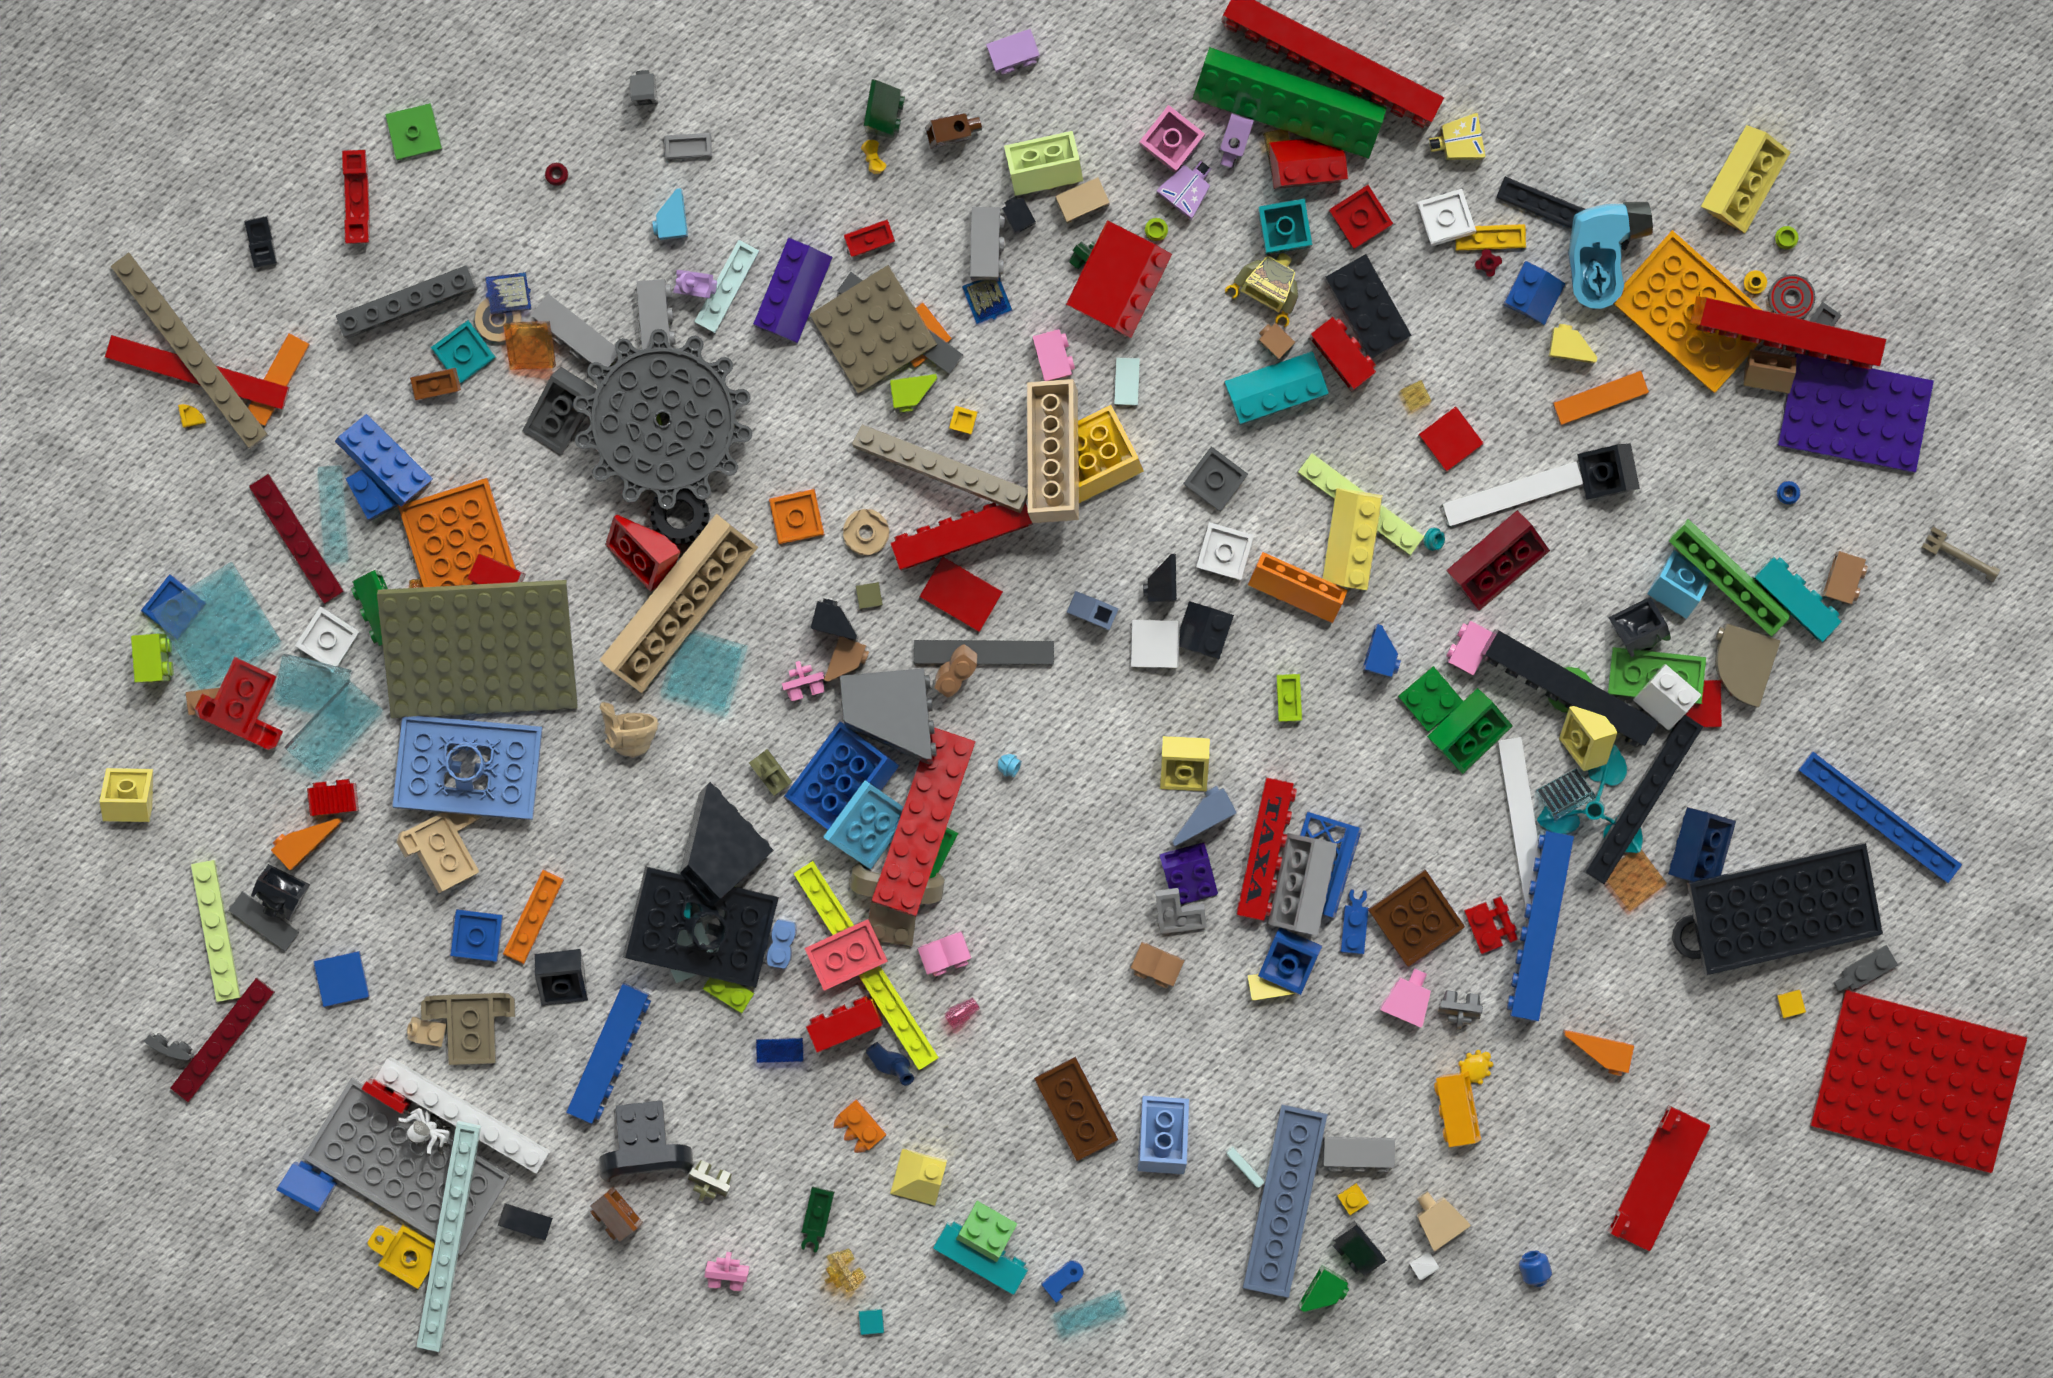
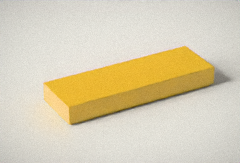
(1494, 238)

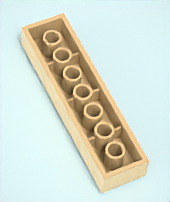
(678, 603)

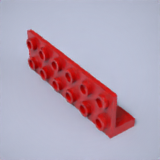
(1659, 1178)

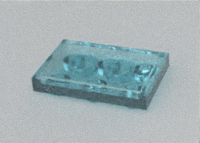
(308, 681)

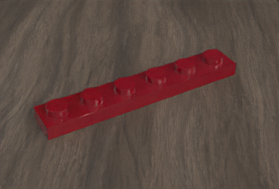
(296, 538)
(222, 1039)

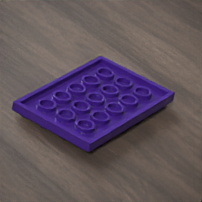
(1856, 413)

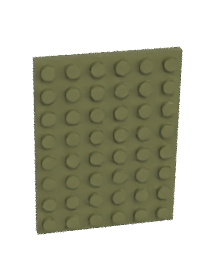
(478, 648)

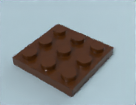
(1416, 917)

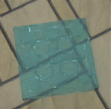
(705, 670)

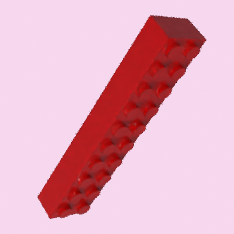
(1333, 60)

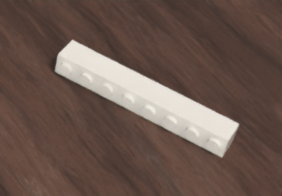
(456, 1109)

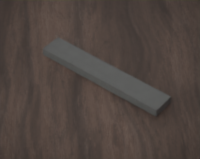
(941, 354)
(987, 651)

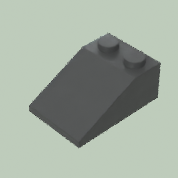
(554, 417)

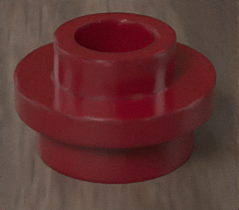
(549, 174)

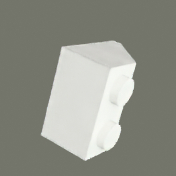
(1667, 697)

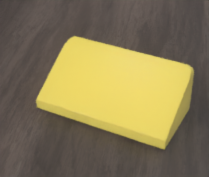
(1263, 989)

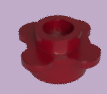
(1488, 256)

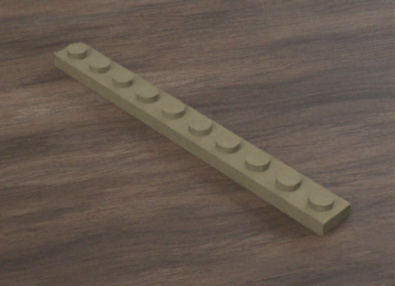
(189, 350)

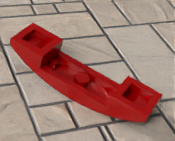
(356, 196)

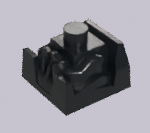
(1640, 626)
(279, 891)

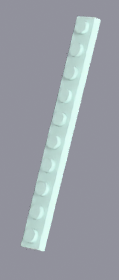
(448, 1236)

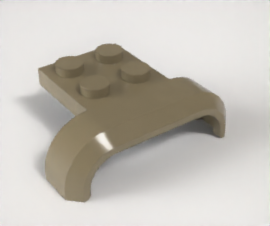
(887, 923)
(469, 1023)

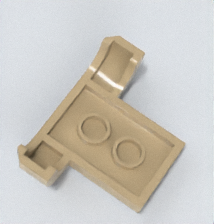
(441, 848)

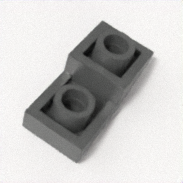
(175, 1050)

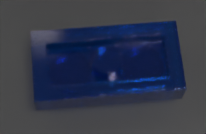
(780, 1050)

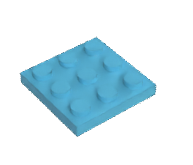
(866, 825)

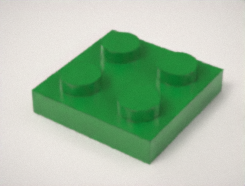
(1430, 698)

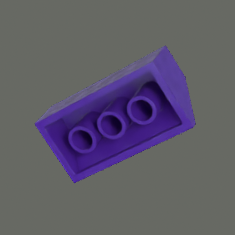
(792, 290)

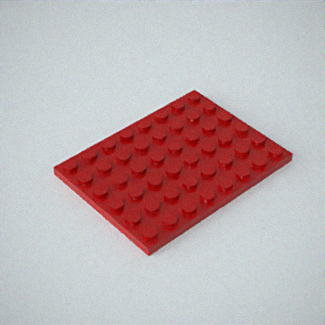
(1918, 1081)

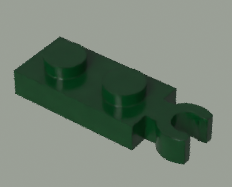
(817, 1215)

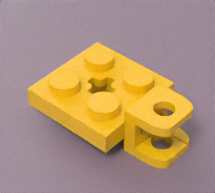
(394, 1249)

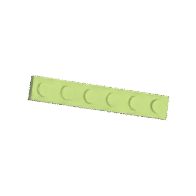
(1389, 524)
(215, 930)

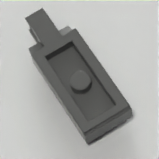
(1866, 969)

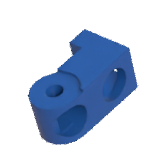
(1069, 1272)

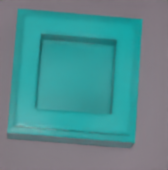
(871, 1321)

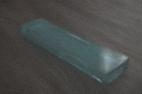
(333, 512)

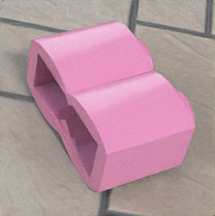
(945, 953)

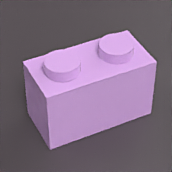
(1013, 51)

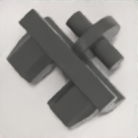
(1460, 1012)

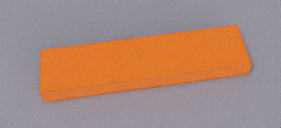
(281, 372)
(1600, 397)
(533, 916)

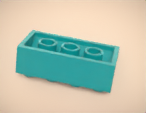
(1276, 388)

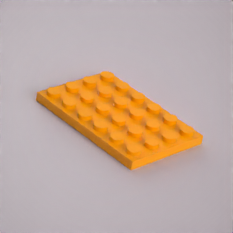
(1661, 303)

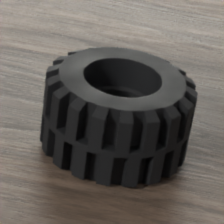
(686, 534)

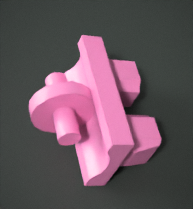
(793, 687)
(726, 1270)

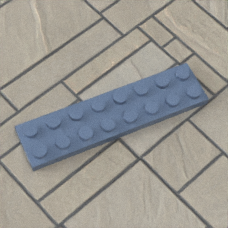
(1285, 1200)

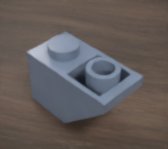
(1092, 610)

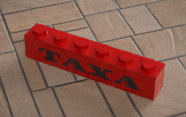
(1265, 848)

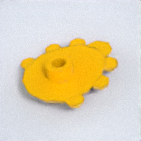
(1477, 1065)

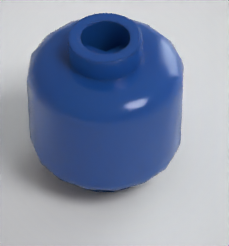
(1535, 1268)

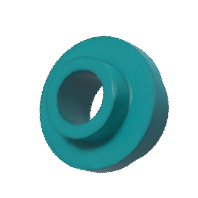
(1434, 539)

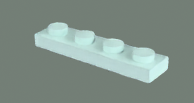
(727, 286)

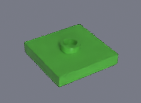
(413, 131)

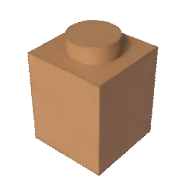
(1275, 340)

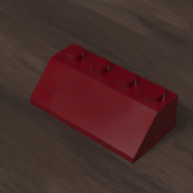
(1498, 560)

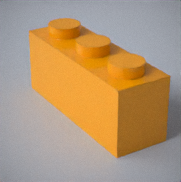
(1457, 1109)

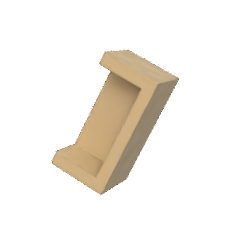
(1082, 199)

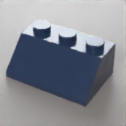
(1701, 845)

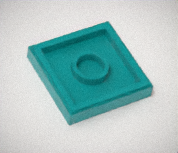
(464, 351)

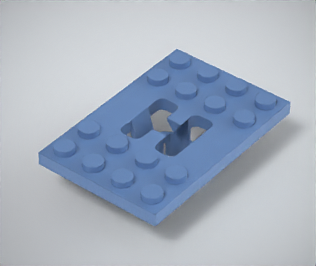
(425, 762)

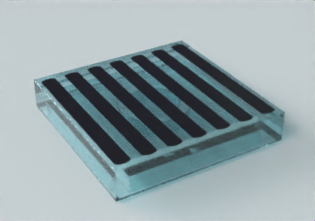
(1566, 793)

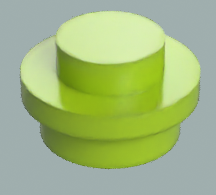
(1156, 229)
(1786, 237)

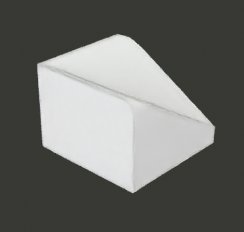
(1424, 1266)

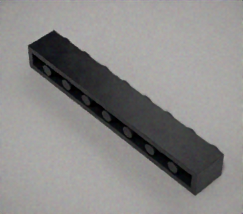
(1567, 686)

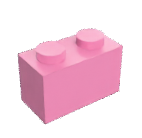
(1052, 355)
(1467, 652)

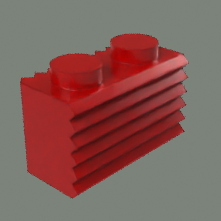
(332, 798)

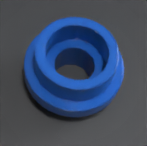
(1795, 492)

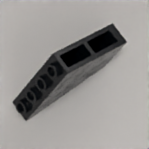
(720, 846)

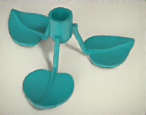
(1611, 774)

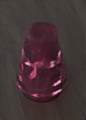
(961, 1013)

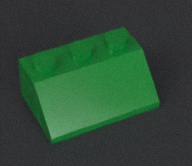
(366, 590)
(1470, 730)

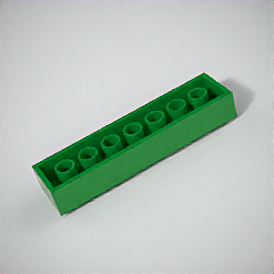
(1289, 103)

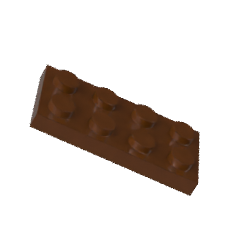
(1076, 1108)

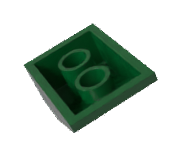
(883, 109)

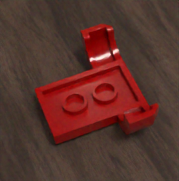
(240, 703)

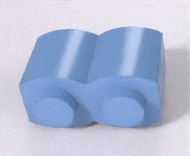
(780, 951)

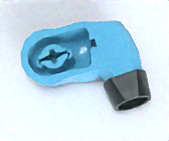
(1597, 249)

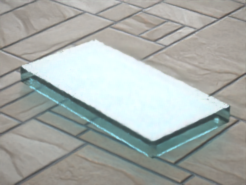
(333, 728)

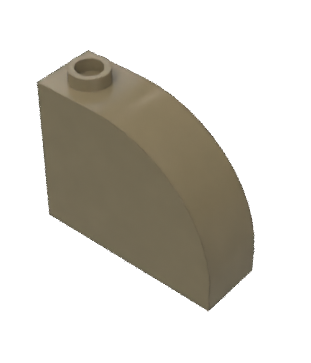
(1744, 662)

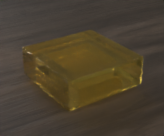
(1415, 395)

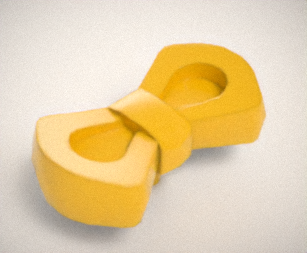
(870, 148)

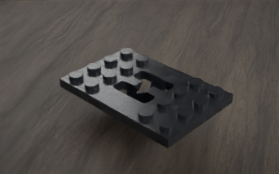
(661, 917)

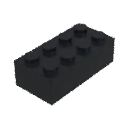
(1367, 306)

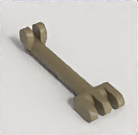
(1939, 543)

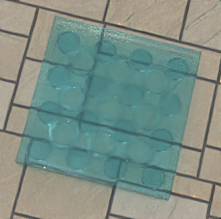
(215, 624)

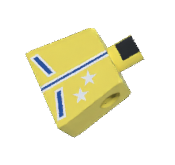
(1460, 139)

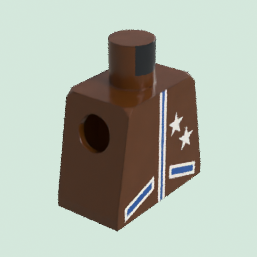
(942, 131)

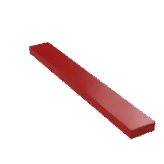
(172, 365)

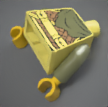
(1270, 284)

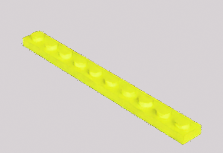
(874, 979)

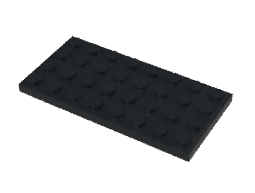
(1785, 908)

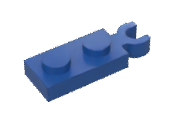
(1355, 925)

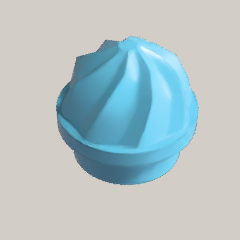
(1009, 765)

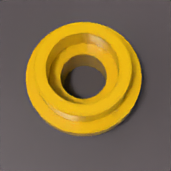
(1748, 282)

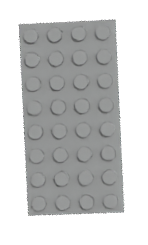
(377, 1159)

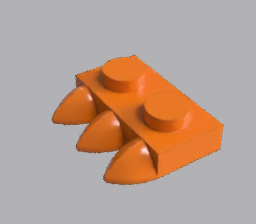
(860, 1126)

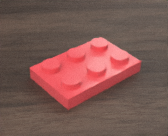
(846, 954)

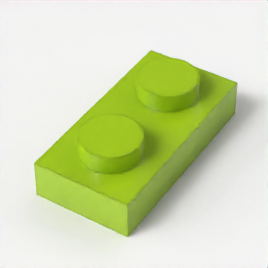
(1289, 697)
(730, 993)

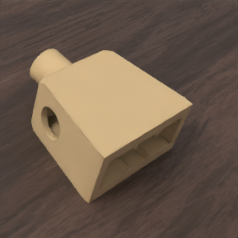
(1440, 1220)

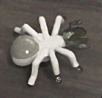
(422, 1129)

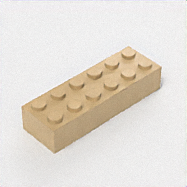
(1052, 451)

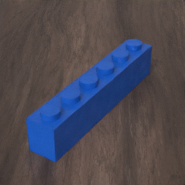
(608, 1052)

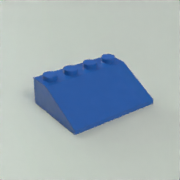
(837, 774)

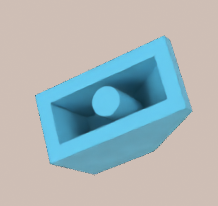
(671, 218)

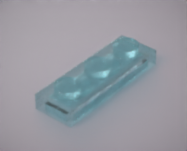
(1090, 1312)

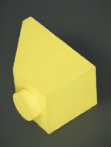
(1570, 345)

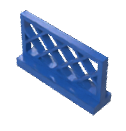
(1343, 861)

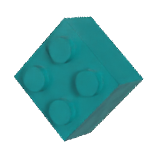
(1285, 226)

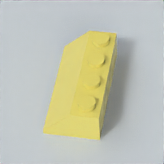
(1746, 178)
(1352, 538)

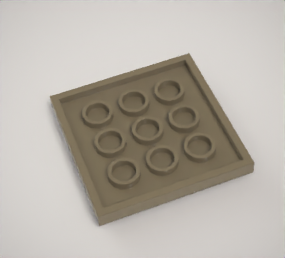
(873, 329)

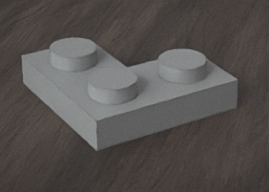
(1177, 918)

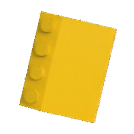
(1104, 453)

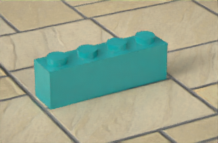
(1797, 599)
(1004, 1273)

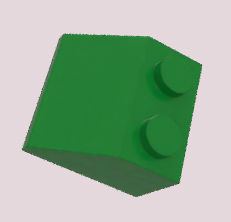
(1324, 1290)

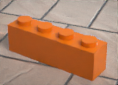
(1297, 587)

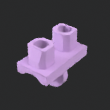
(695, 284)

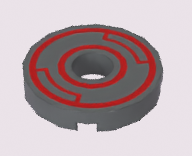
(1794, 283)

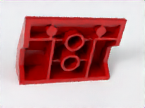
(1119, 279)

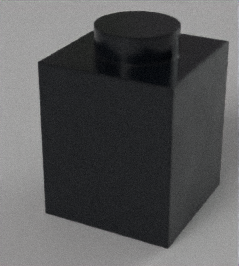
(1018, 214)

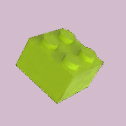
(151, 658)

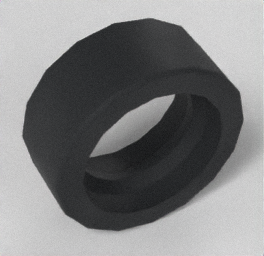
(1676, 937)

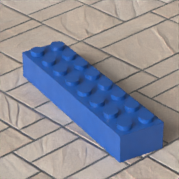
(1541, 925)

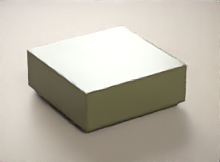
(869, 595)

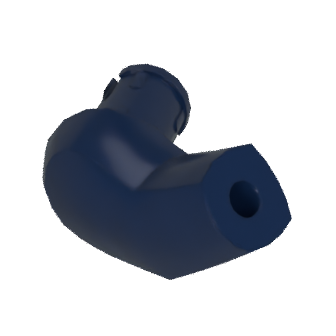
(891, 1063)

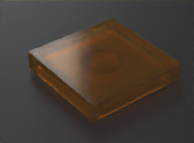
(529, 345)
(1635, 879)

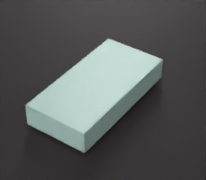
(1127, 381)
(1244, 1167)

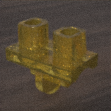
(849, 1279)

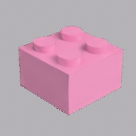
(1172, 139)

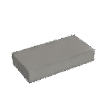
(688, 146)

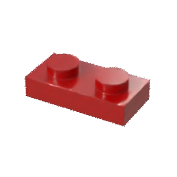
(869, 238)

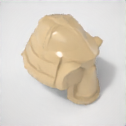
(629, 732)

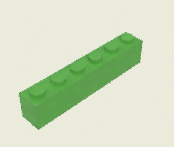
(1729, 577)

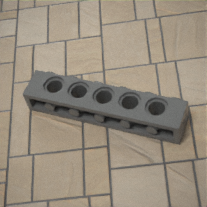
(406, 302)

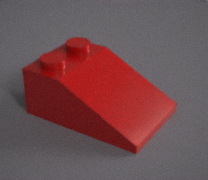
(642, 551)

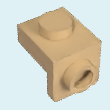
(426, 1032)

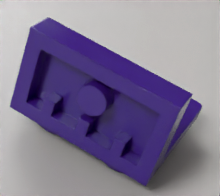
(1189, 872)

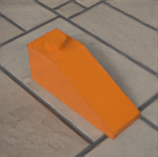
(299, 844)
(1609, 1053)

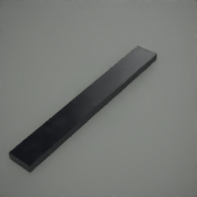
(1643, 799)

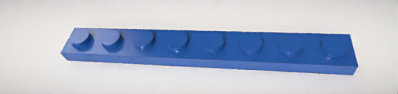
(1880, 817)

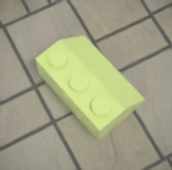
(1043, 163)

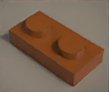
(435, 383)

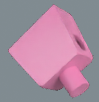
(1408, 999)

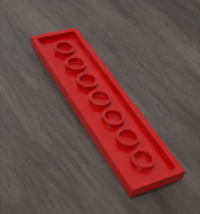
(923, 824)

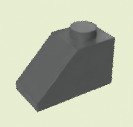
(643, 88)

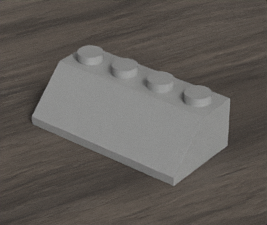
(1302, 884)

